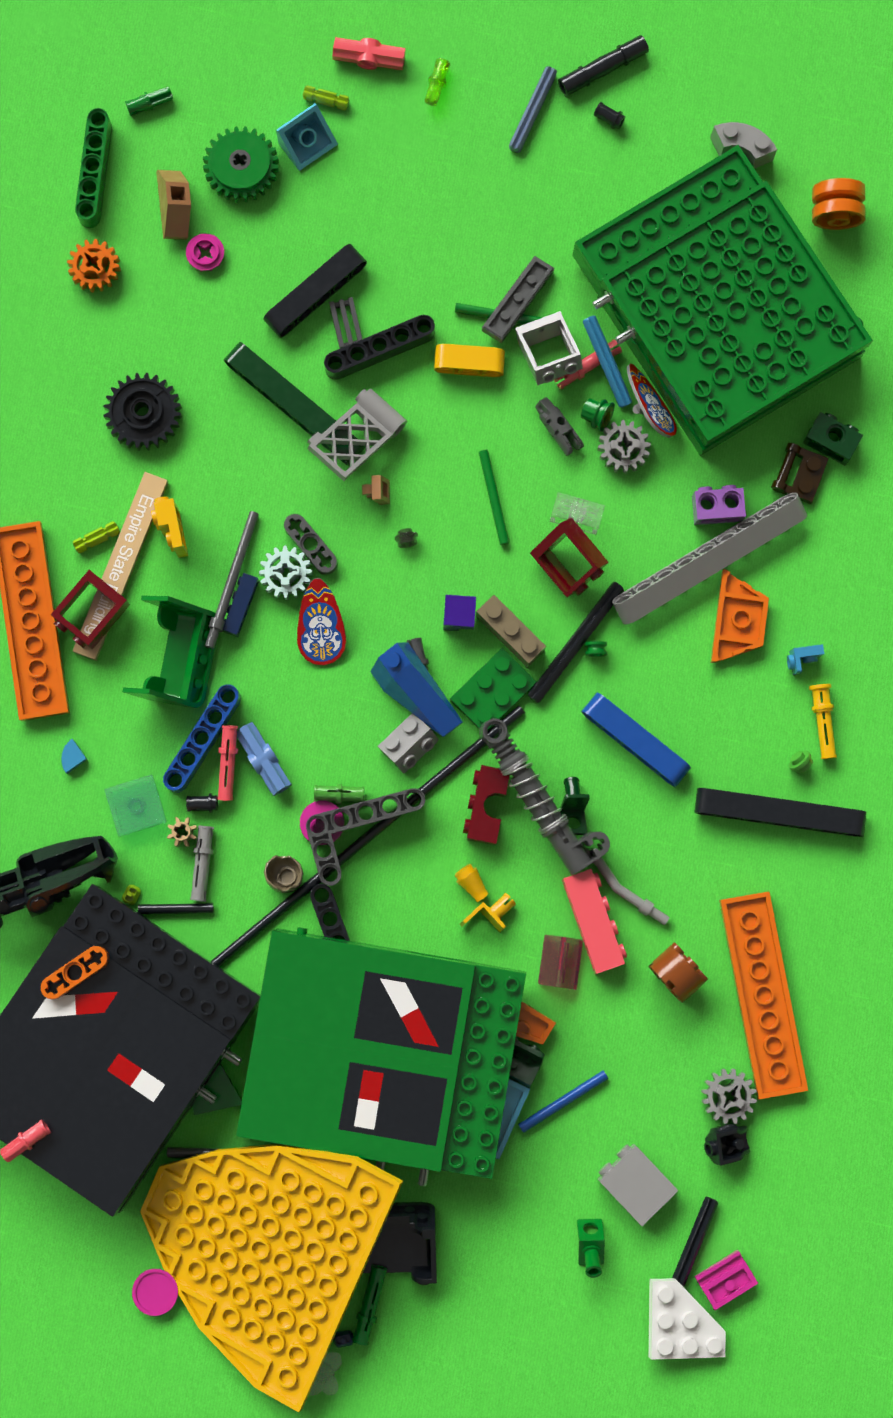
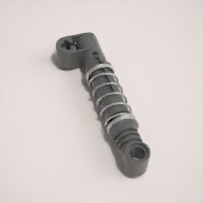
(537, 800)

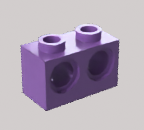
(720, 512)

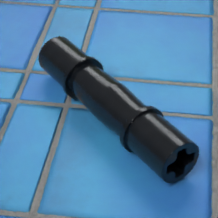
(603, 65)

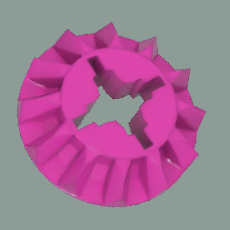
(205, 242)

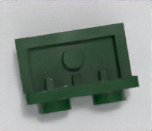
(525, 1063)

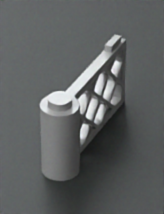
(374, 412)

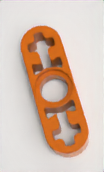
(62, 989)

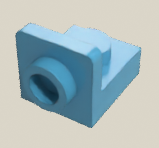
(808, 654)

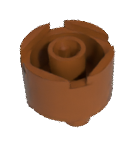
(678, 972)

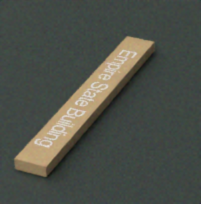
(123, 556)

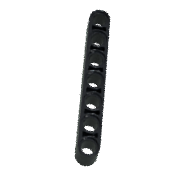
(780, 812)

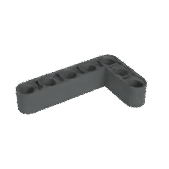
(379, 814)

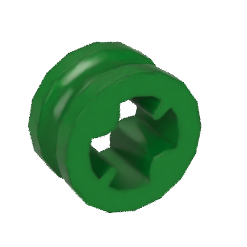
(596, 648)

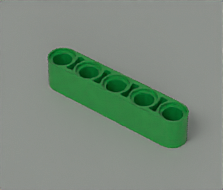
(91, 157)

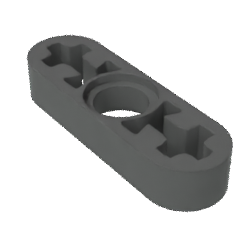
(293, 534)

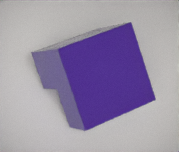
(459, 612)

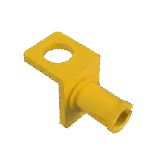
(493, 913)

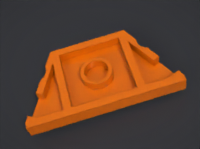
(739, 618)

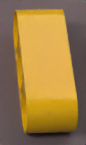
(469, 360)

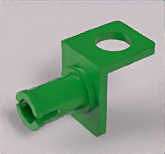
(591, 1247)

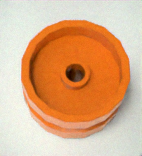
(838, 203)

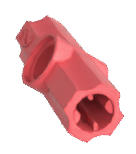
(368, 53)

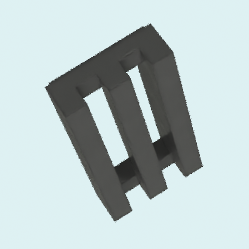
(342, 304)

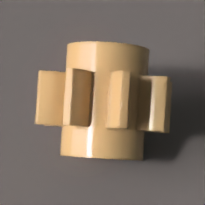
(189, 829)

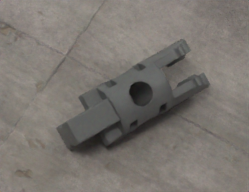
(558, 426)

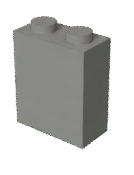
(636, 1183)

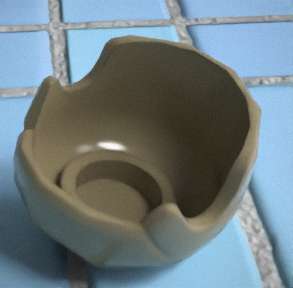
(283, 874)

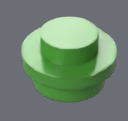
(800, 761)

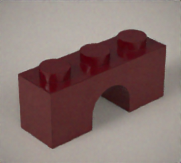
(481, 826)

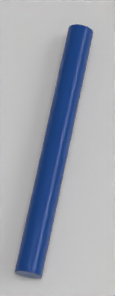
(563, 1101)

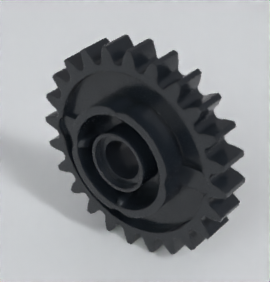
(136, 395)

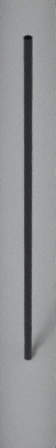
(361, 842)

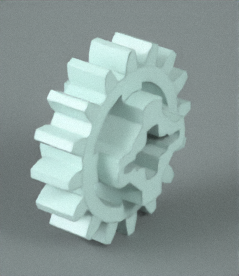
(275, 572)

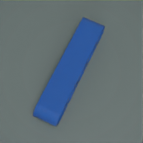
(202, 726)
(636, 739)

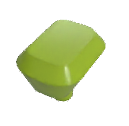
(131, 894)

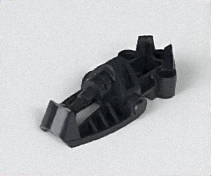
(41, 878)

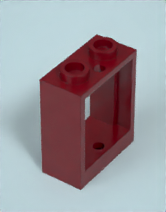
(554, 568)
(107, 622)

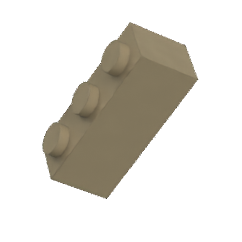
(510, 631)

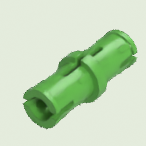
(338, 793)

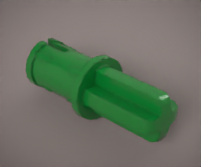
(148, 101)

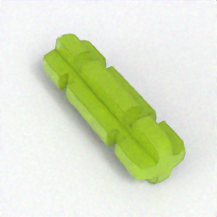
(326, 97)
(96, 537)

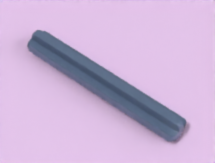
(532, 109)

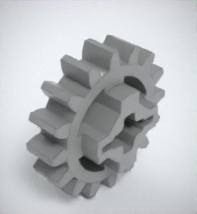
(614, 448)
(722, 1106)

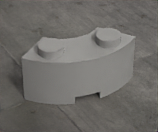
(752, 141)

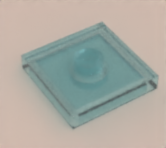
(135, 805)

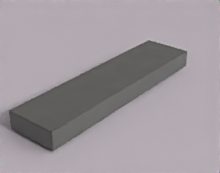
(517, 299)

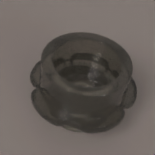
(406, 538)

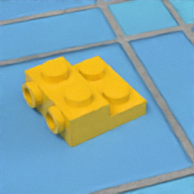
(168, 520)

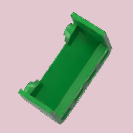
(186, 658)

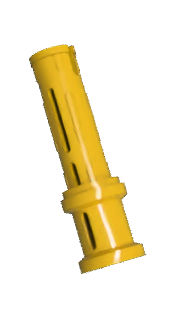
(827, 751)

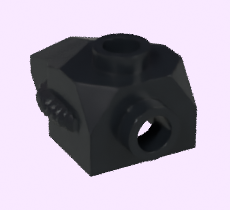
(726, 1144)

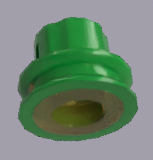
(598, 413)

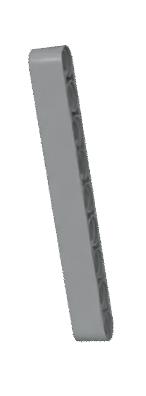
(709, 558)

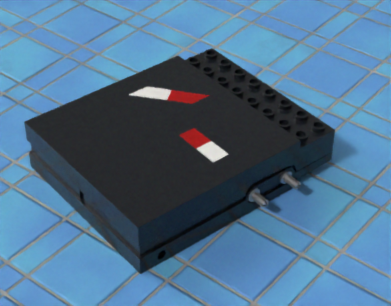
(117, 1053)

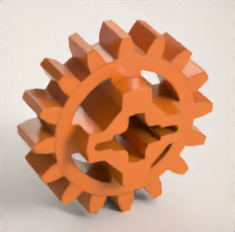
(87, 274)

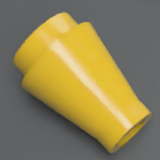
(471, 881)

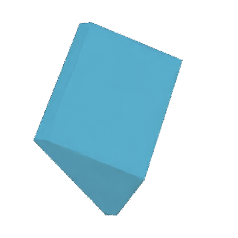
(306, 137)

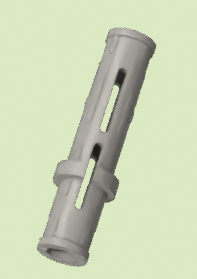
(202, 861)

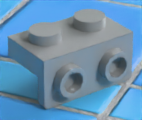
(408, 743)

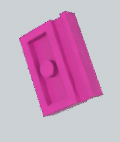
(726, 1280)

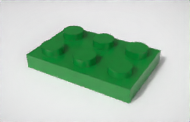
(493, 689)

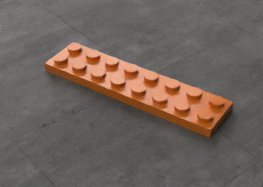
(29, 623)
(763, 995)

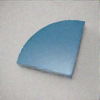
(72, 756)

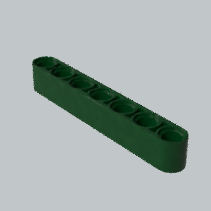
(285, 396)

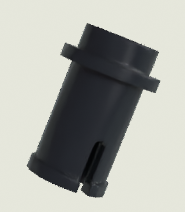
(609, 115)
(202, 803)

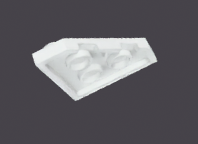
(680, 1324)

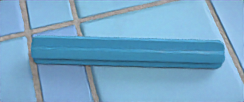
(607, 361)

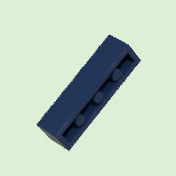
(241, 603)

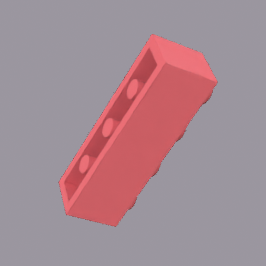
(593, 921)

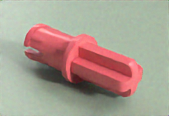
(25, 1141)

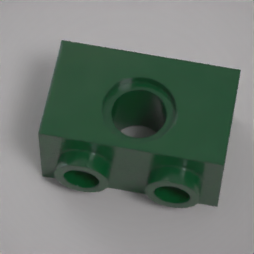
(839, 450)

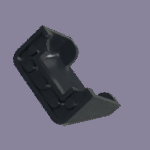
(408, 1242)

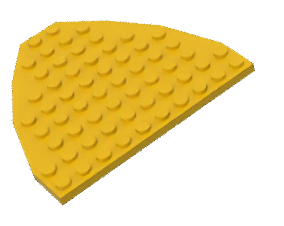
(269, 1252)

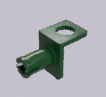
(575, 804)

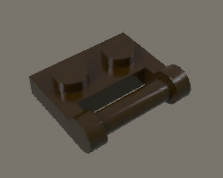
(807, 475)

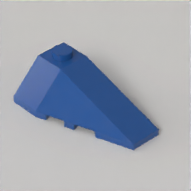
(412, 686)

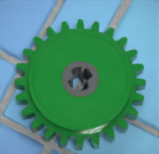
(242, 148)

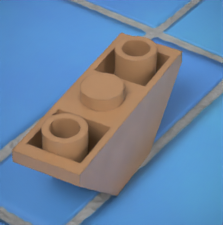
(174, 204)

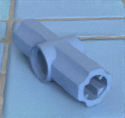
(263, 759)

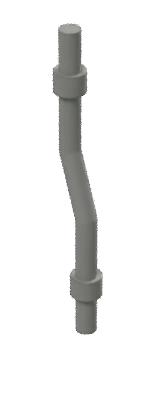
(645, 906)

